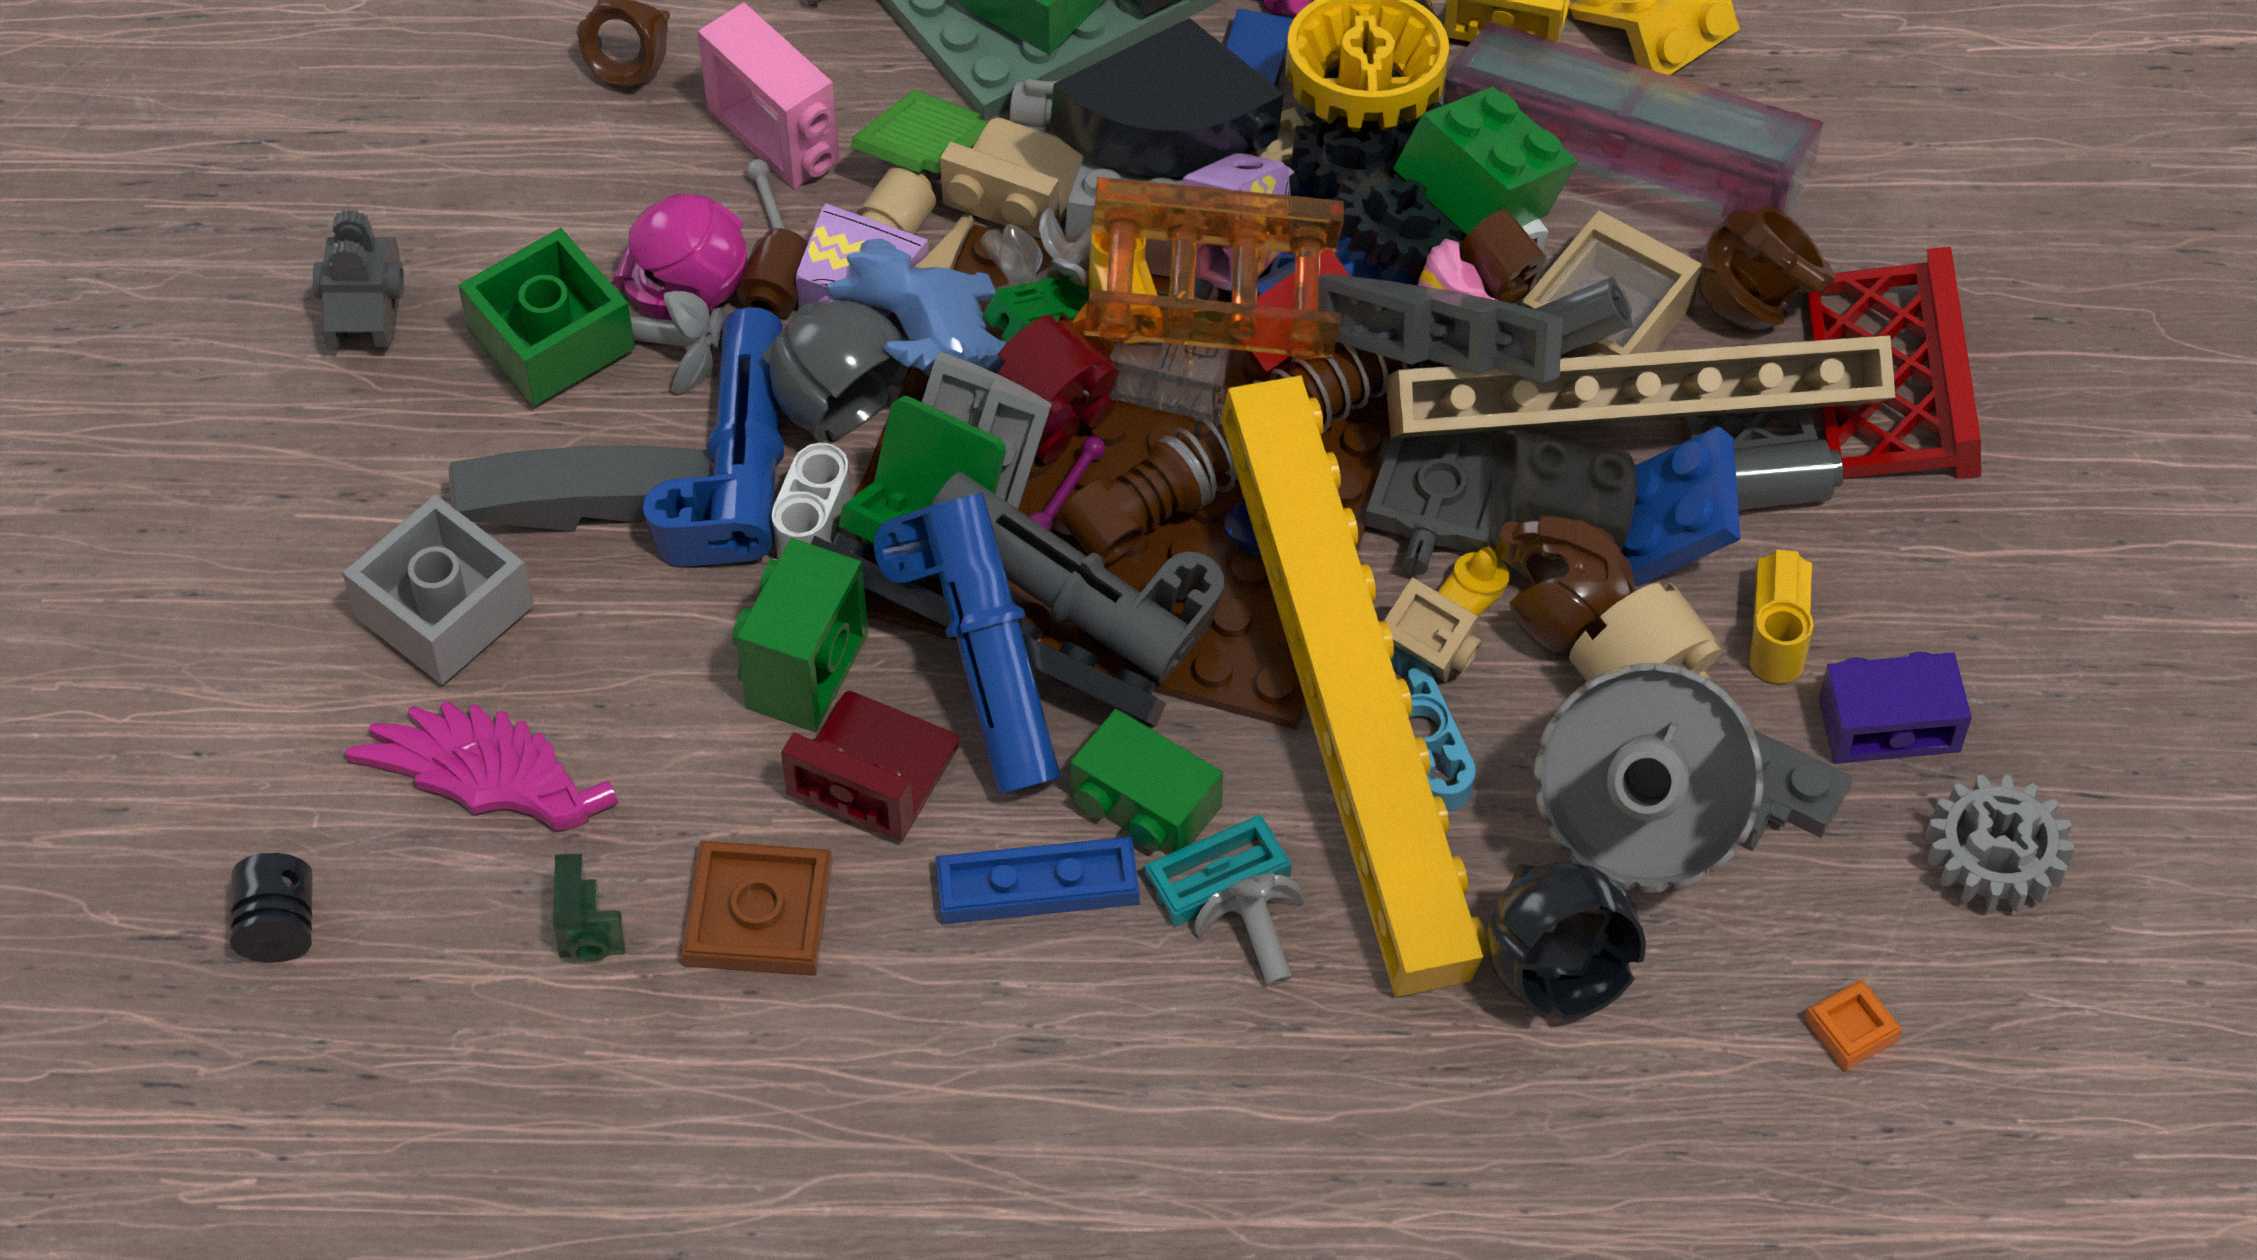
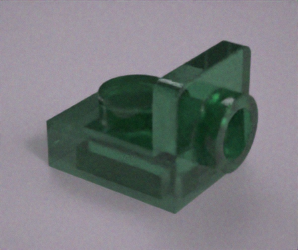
(577, 922)

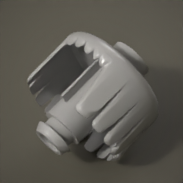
(1649, 776)

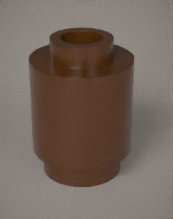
(772, 272)

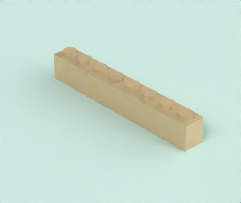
(1644, 387)

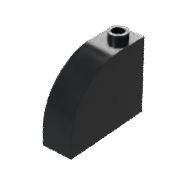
(1167, 105)

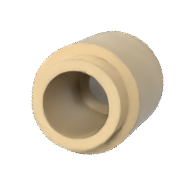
(900, 200)

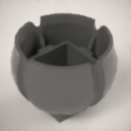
(834, 367)

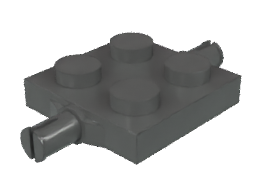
(1434, 494)

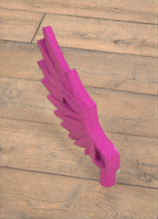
(483, 765)

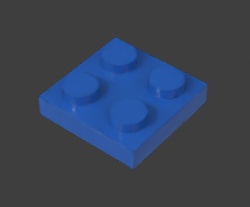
(1683, 506)

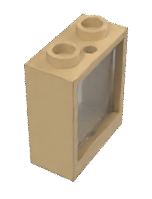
(1654, 276)

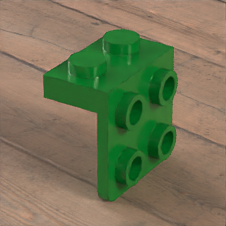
(915, 462)

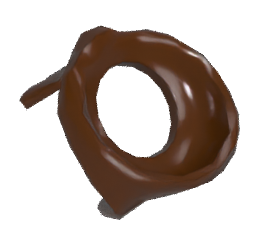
(651, 27)

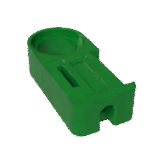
(1021, 304)

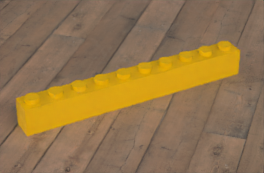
(1352, 689)

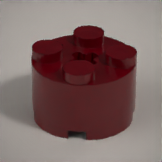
(1067, 372)

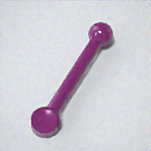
(1092, 449)

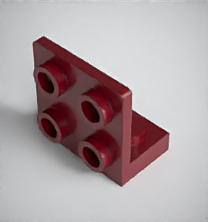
(869, 764)

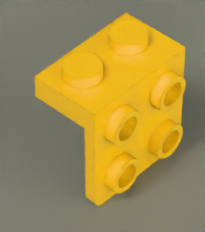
(1663, 32)

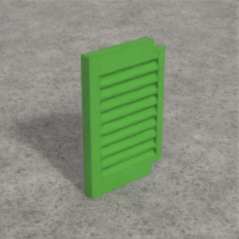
(919, 131)

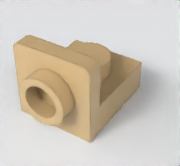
(1434, 629)

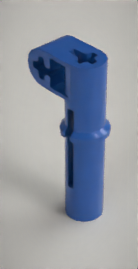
(745, 447)
(962, 549)

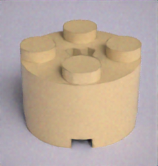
(1648, 628)

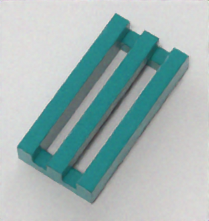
(1190, 894)

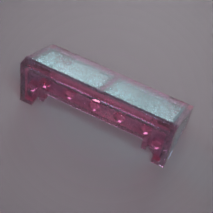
(1645, 120)

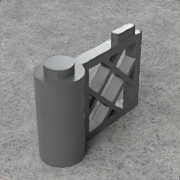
(1776, 468)

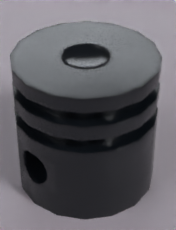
(268, 916)

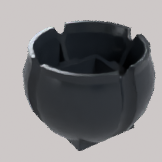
(1585, 957)

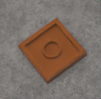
(757, 908)

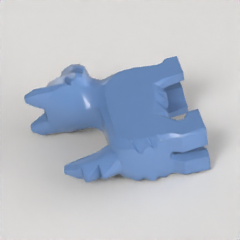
(933, 305)

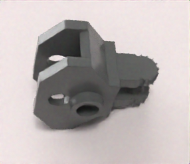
(358, 281)

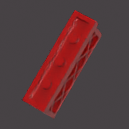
(1947, 372)

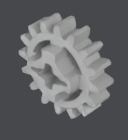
(1999, 843)

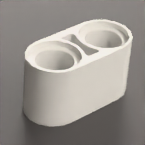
(812, 496)

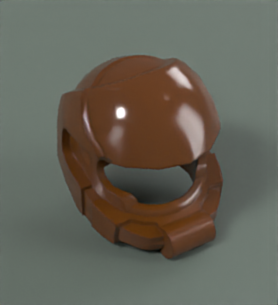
(1758, 266)
(1567, 596)

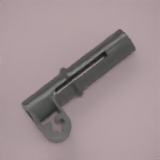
(1094, 599)

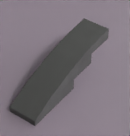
(1443, 326)
(567, 483)

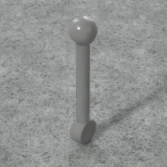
(759, 171)

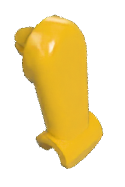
(1476, 580)

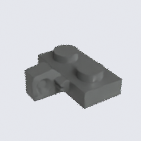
(1796, 790)

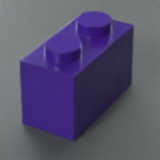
(1894, 707)

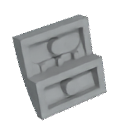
(996, 408)

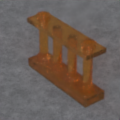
(1220, 219)

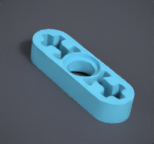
(1448, 741)

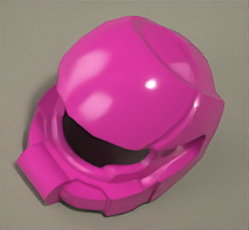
(689, 246)

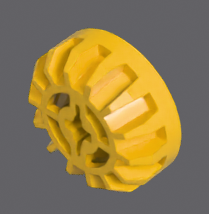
(1368, 43)

